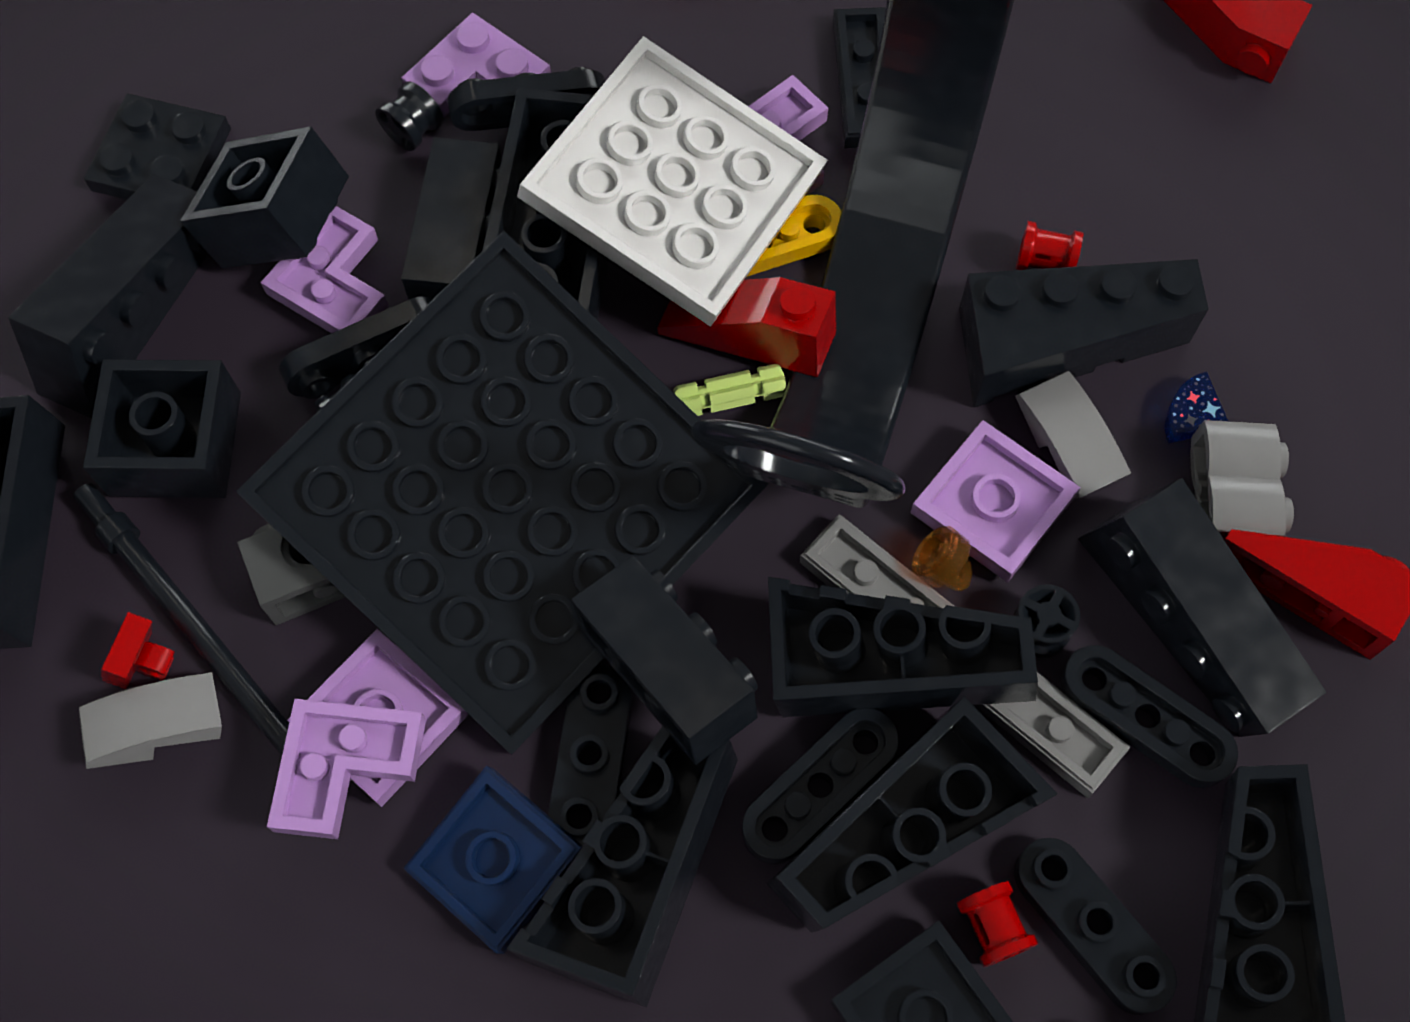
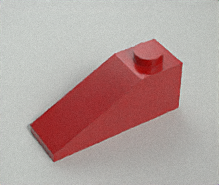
(1246, 32)
(765, 322)
(1332, 586)

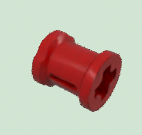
(1048, 249)
(996, 924)

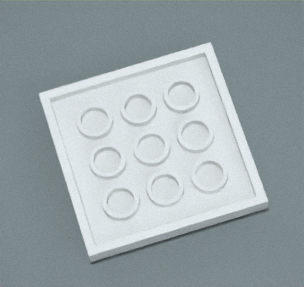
(673, 180)

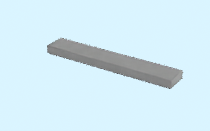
(1049, 728)

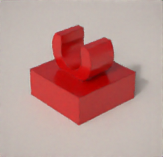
(134, 652)

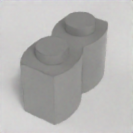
(1239, 475)

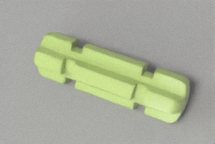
(733, 389)

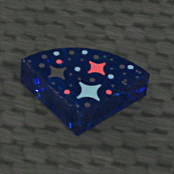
(1191, 406)

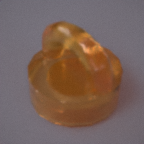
(944, 559)

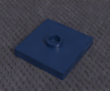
(493, 859)

